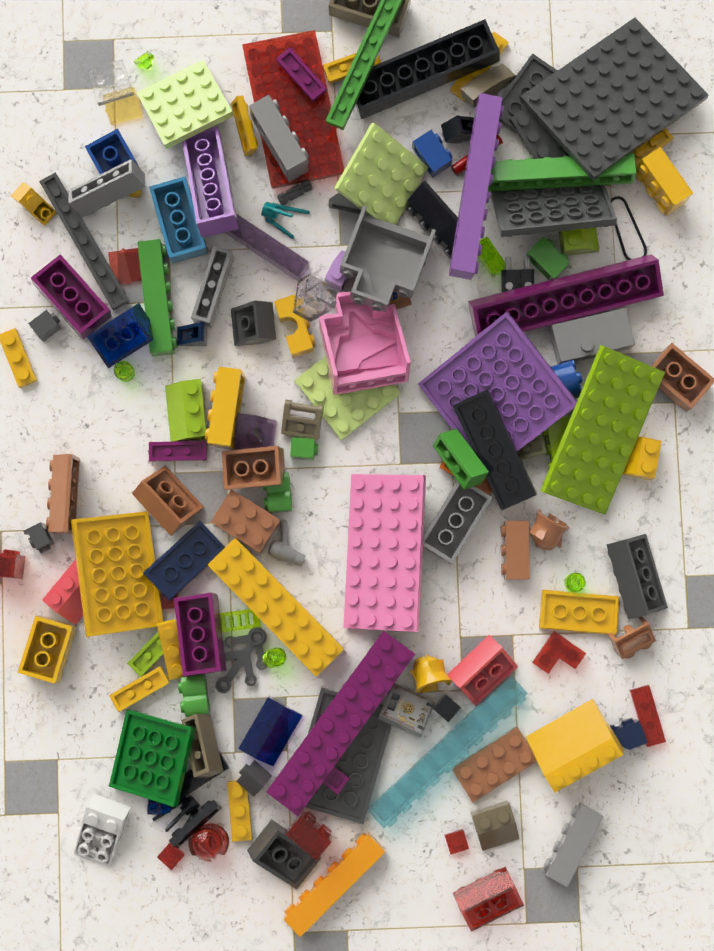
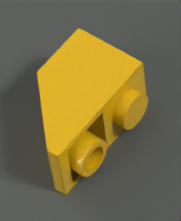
(33, 203)

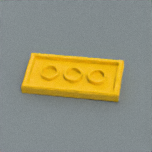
(579, 612)

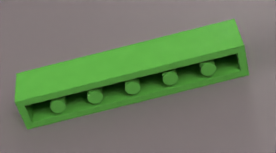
(156, 296)

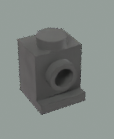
(39, 537)

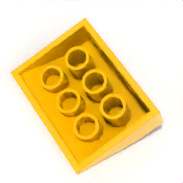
(574, 745)

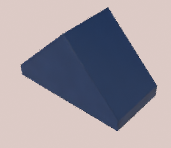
(192, 335)

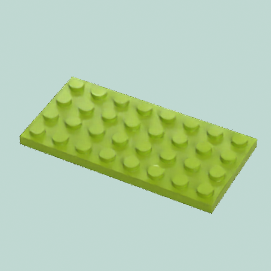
(602, 430)

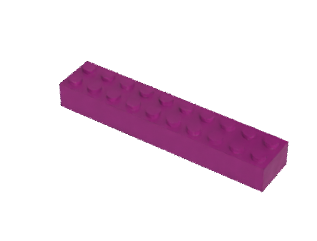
(572, 295)
(340, 723)

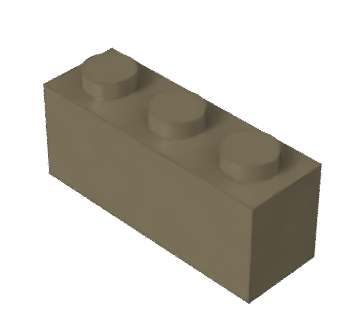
(204, 750)

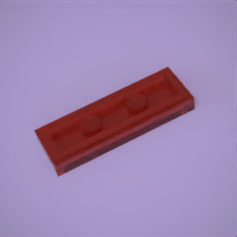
(647, 715)

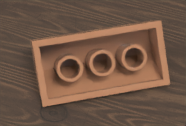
(63, 493)

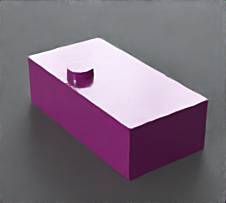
(71, 297)
(200, 634)

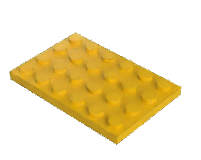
(110, 570)

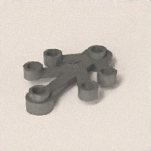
(243, 657)

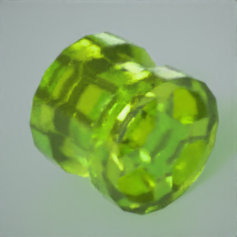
(127, 374)
(577, 580)
(278, 655)

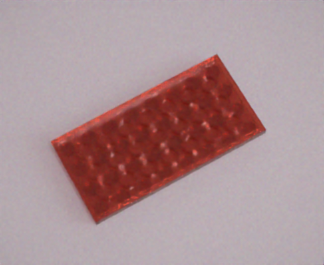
(304, 116)

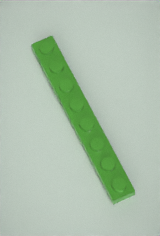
(363, 63)

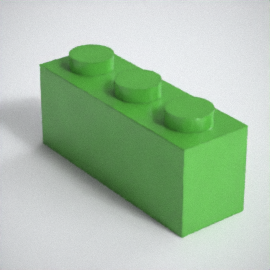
(460, 459)

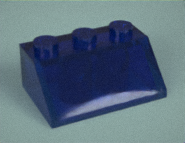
(122, 335)
(270, 731)

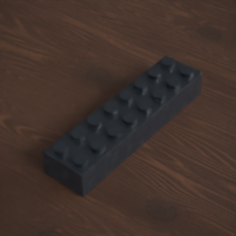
(428, 68)

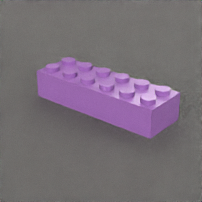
(210, 183)

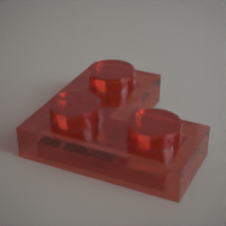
(558, 648)

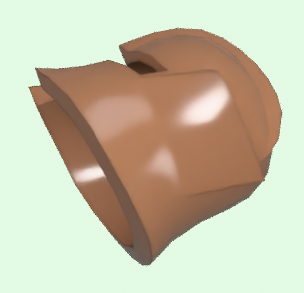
(548, 531)

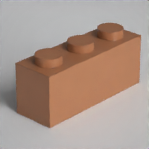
(515, 550)

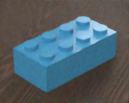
(178, 220)

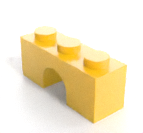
(299, 342)

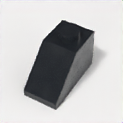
(457, 129)

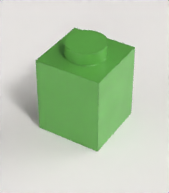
(303, 448)

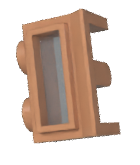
(633, 639)

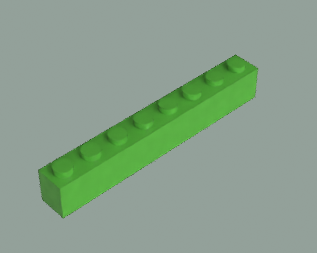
(556, 173)

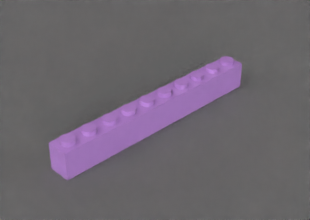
(475, 187)

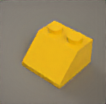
(643, 459)

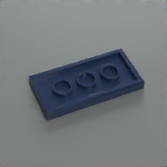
(184, 561)

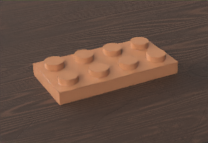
(494, 764)

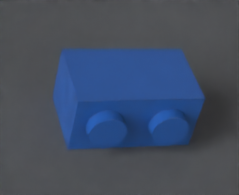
(432, 153)

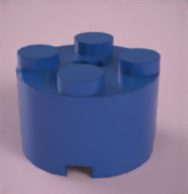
(567, 373)

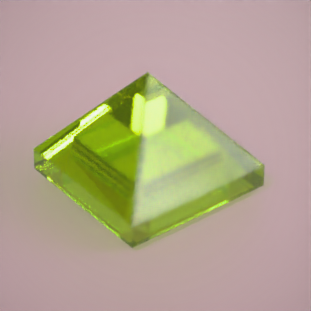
(145, 61)

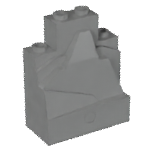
(384, 261)

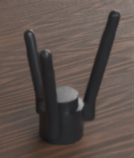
(189, 806)

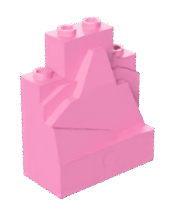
(363, 346)

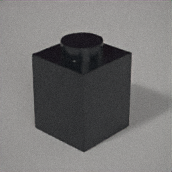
(446, 707)

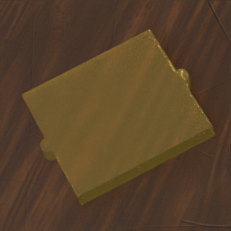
(124, 109)

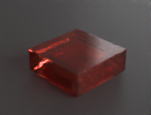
(456, 841)

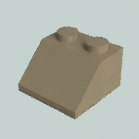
(495, 825)

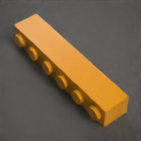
(333, 884)

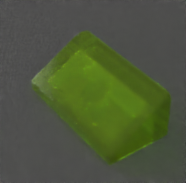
(491, 258)

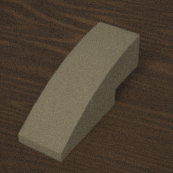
(488, 82)

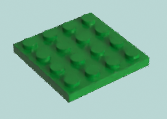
(152, 757)

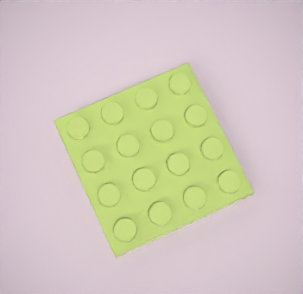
(185, 104)
(381, 175)
(346, 410)

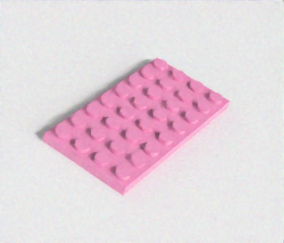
(385, 552)

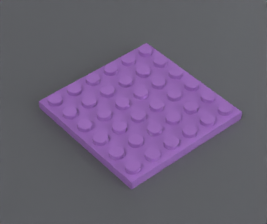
(514, 372)

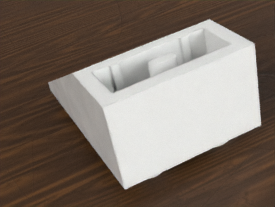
(101, 829)

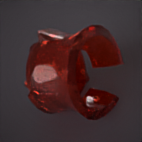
(209, 842)

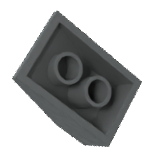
(281, 855)

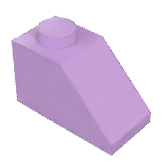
(334, 277)

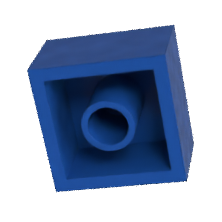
(109, 151)

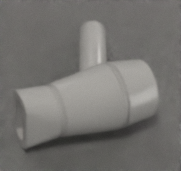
(282, 550)

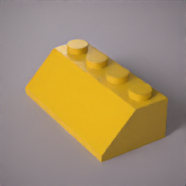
(225, 408)

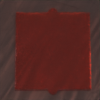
(125, 265)

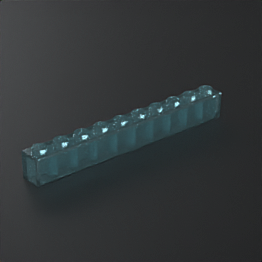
(447, 751)

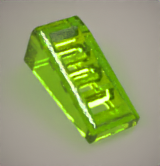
(256, 620)

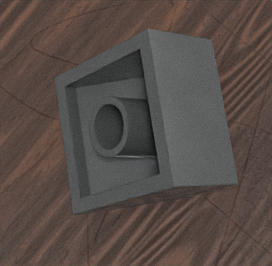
(253, 323)

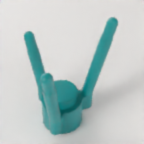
(272, 211)

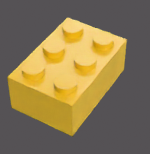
(663, 181)
(47, 649)

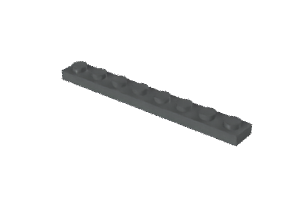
(84, 242)

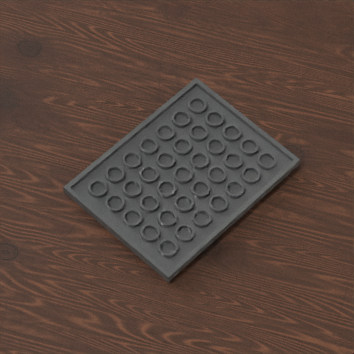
(613, 98)

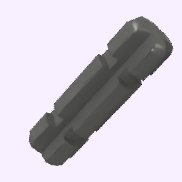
(294, 192)

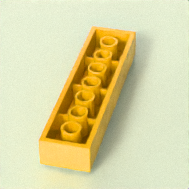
(276, 607)

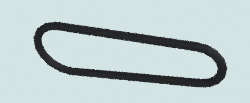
(635, 225)

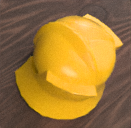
(429, 672)

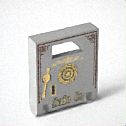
(410, 711)

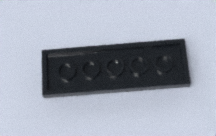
(495, 449)

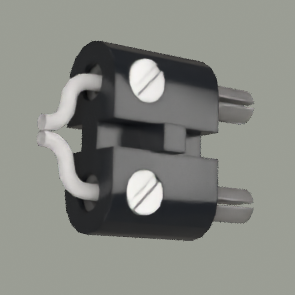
(516, 279)

